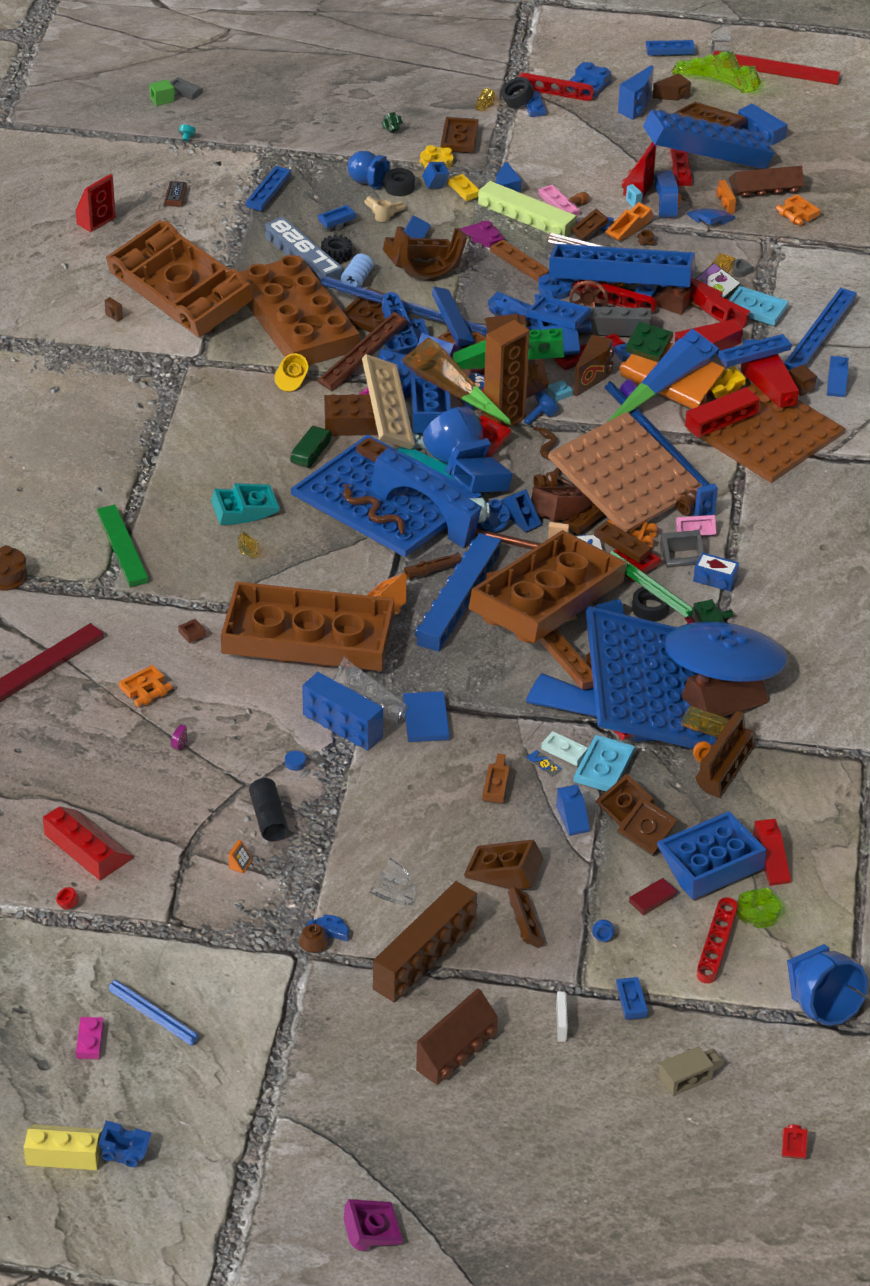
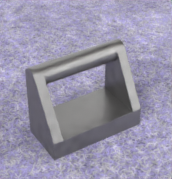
(681, 542)

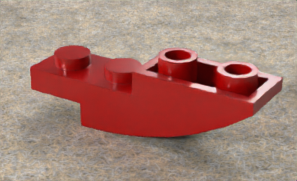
(715, 305)

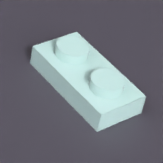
(564, 748)

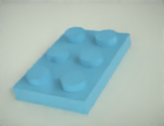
(761, 305)
(604, 763)

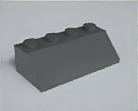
(617, 320)

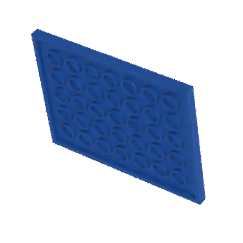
(420, 514)
(637, 680)

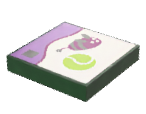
(719, 279)

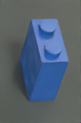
(481, 474)

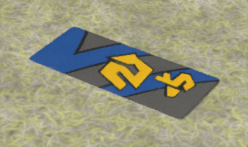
(544, 763)

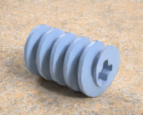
(357, 270)

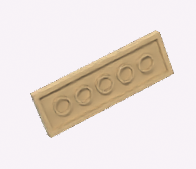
(388, 402)

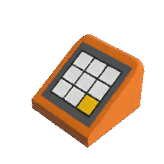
(239, 857)

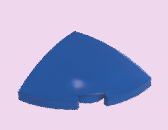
(710, 216)

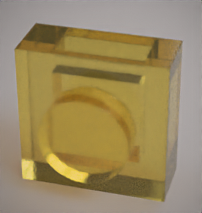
(247, 545)

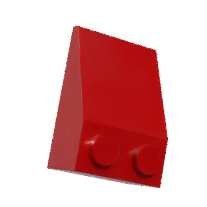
(643, 172)
(96, 204)

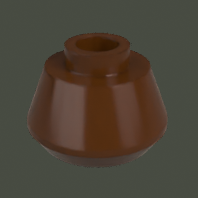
(313, 938)

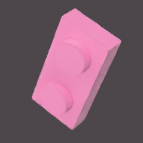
(704, 524)

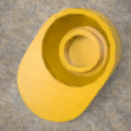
(291, 372)

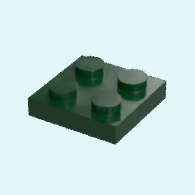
(649, 341)

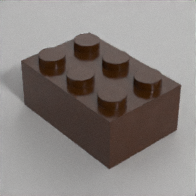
(349, 415)

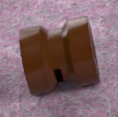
(546, 480)
(686, 503)

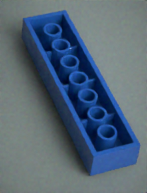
(708, 139)
(622, 265)

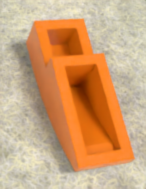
(630, 222)

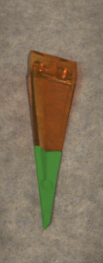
(437, 367)

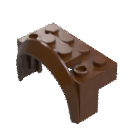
(404, 249)

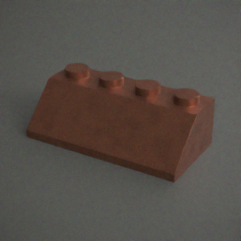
(767, 180)
(723, 696)
(456, 1037)

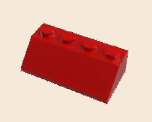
(84, 842)

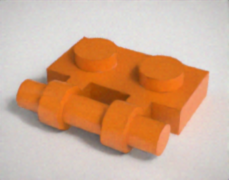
(801, 208)
(141, 682)

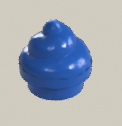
(603, 930)

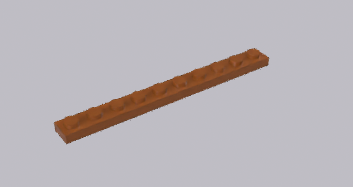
(566, 656)

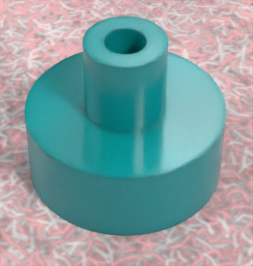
(187, 131)

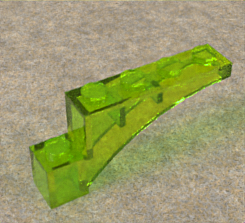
(723, 68)

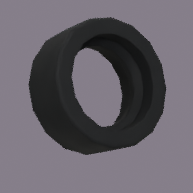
(521, 98)
(645, 612)

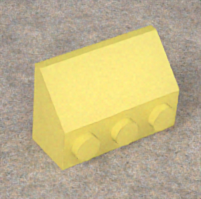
(62, 1147)

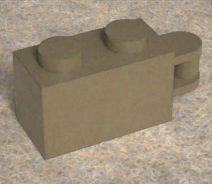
(688, 1069)

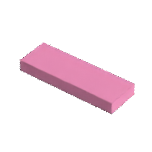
(557, 199)

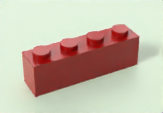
(722, 412)

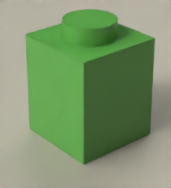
(162, 92)

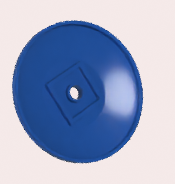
(725, 651)

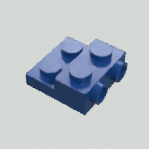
(593, 75)

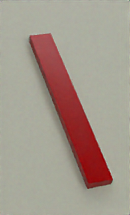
(788, 69)

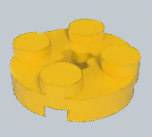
(436, 154)

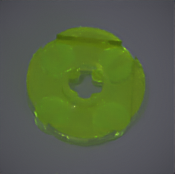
(758, 898)

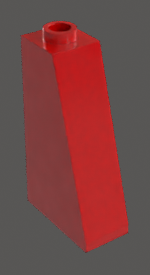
(721, 334)
(772, 379)

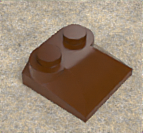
(622, 798)

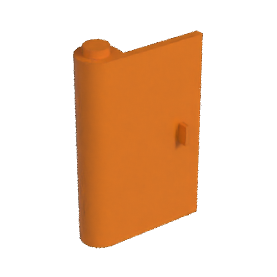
(688, 391)

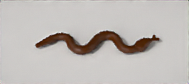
(543, 451)
(347, 493)

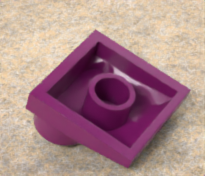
(371, 1224)

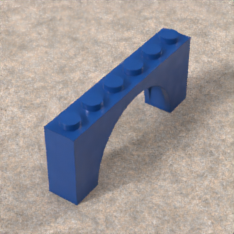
(458, 510)

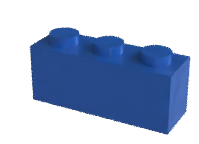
(761, 121)

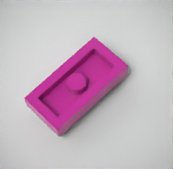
(89, 1038)

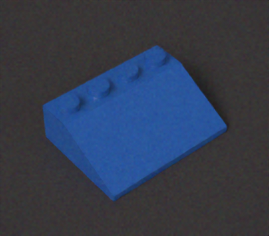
(712, 854)

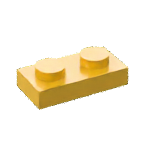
(463, 187)

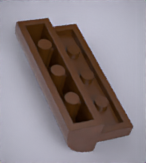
(725, 756)

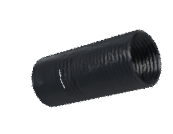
(268, 809)

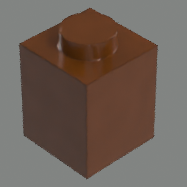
(804, 379)

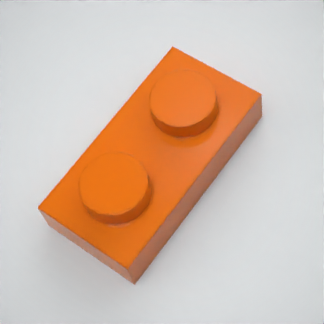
(726, 196)

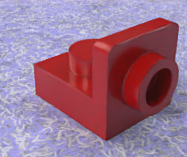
(794, 1142)

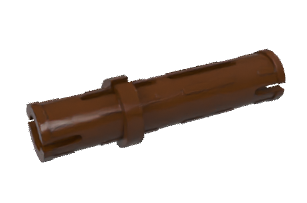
(438, 564)

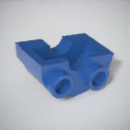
(123, 1145)

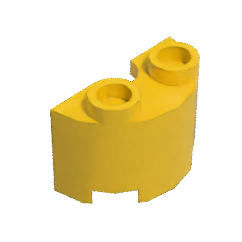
(728, 382)

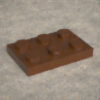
(460, 134)

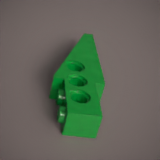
(542, 345)

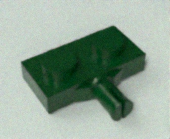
(708, 612)

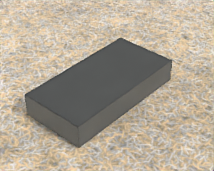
(186, 88)

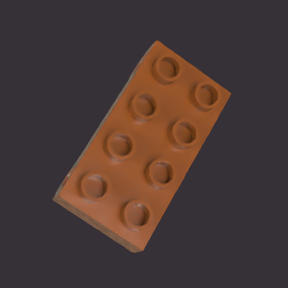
(180, 278)

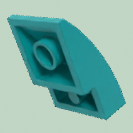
(244, 503)

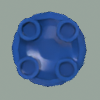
(498, 517)

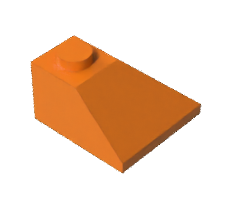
(392, 588)

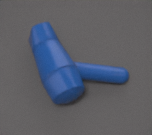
(545, 404)

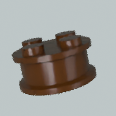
(12, 568)

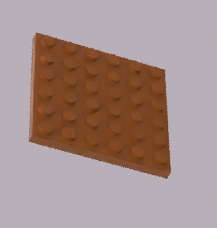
(775, 437)

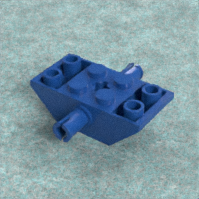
(570, 336)

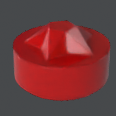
(67, 898)

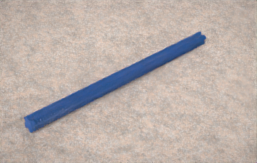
(408, 307)
(656, 434)

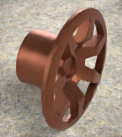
(589, 294)

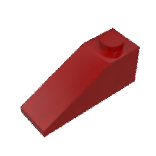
(770, 838)

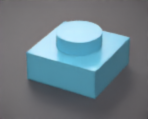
(633, 195)
(559, 390)

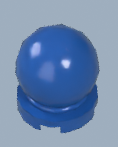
(368, 168)

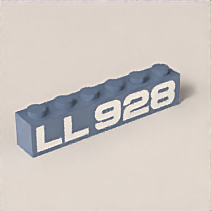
(294, 242)

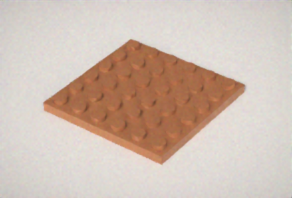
(624, 472)

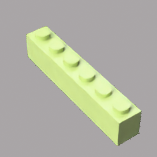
(526, 209)

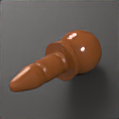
(580, 198)

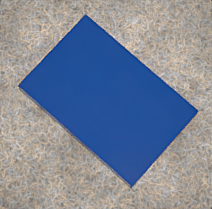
(558, 312)
(426, 716)

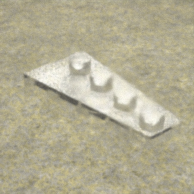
(361, 683)

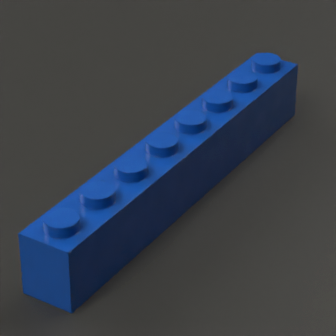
(456, 595)

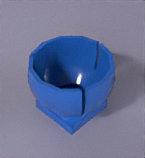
(455, 437)
(822, 983)

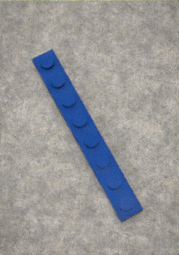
(821, 328)

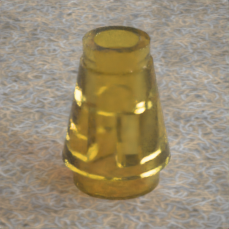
(485, 98)

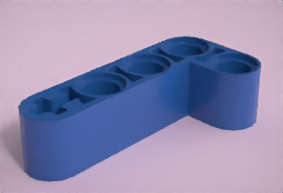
(667, 193)
(405, 339)

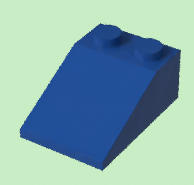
(635, 93)

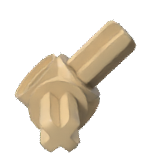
(383, 208)

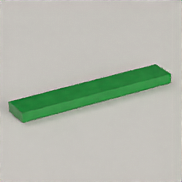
(122, 545)

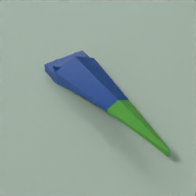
(682, 359)

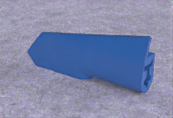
(562, 695)

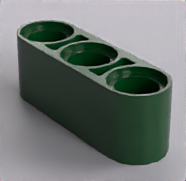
(310, 446)

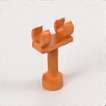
(646, 529)

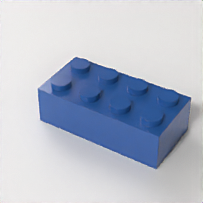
(426, 403)
(342, 711)

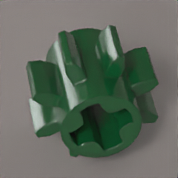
(392, 122)

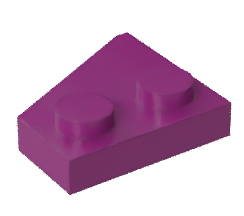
(483, 233)

